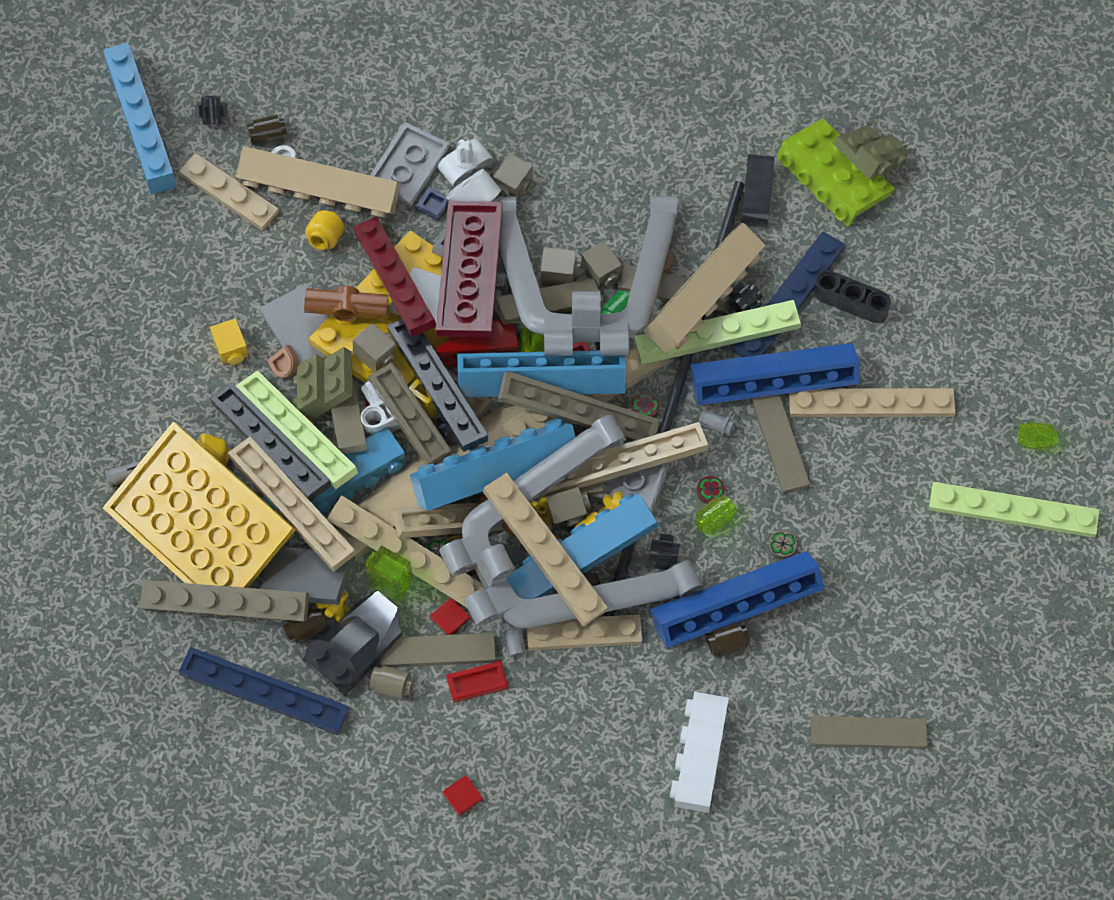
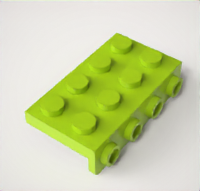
(830, 173)

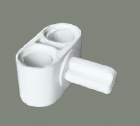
(465, 161)
(475, 188)
(376, 411)

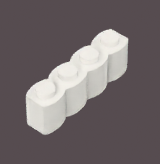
(701, 752)

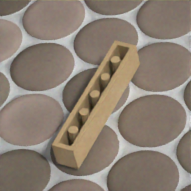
(318, 180)
(704, 288)

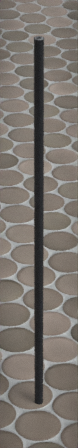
(681, 373)

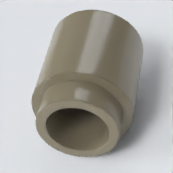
(391, 682)

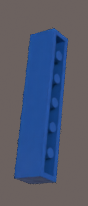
(775, 374)
(737, 599)

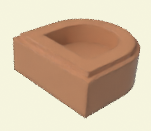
(284, 362)

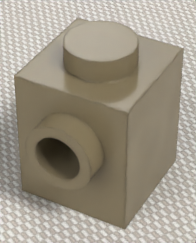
(514, 176)
(602, 265)
(559, 266)
(374, 348)
(568, 506)

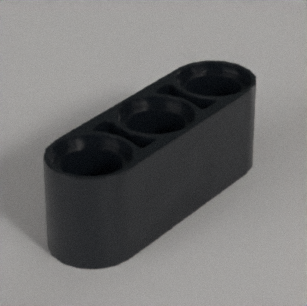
(757, 190)
(844, 286)

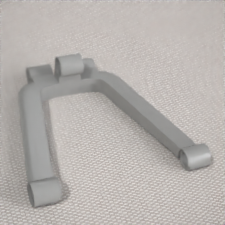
(586, 322)
(495, 566)

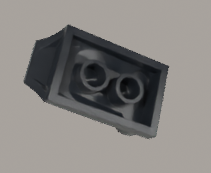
(355, 643)

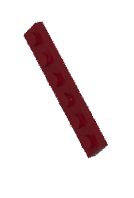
(394, 276)

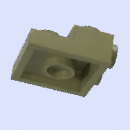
(871, 152)
(323, 382)

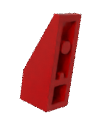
(502, 341)

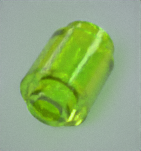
(1037, 435)
(715, 515)

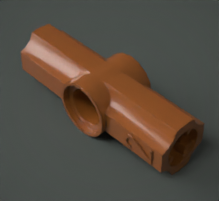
(346, 303)

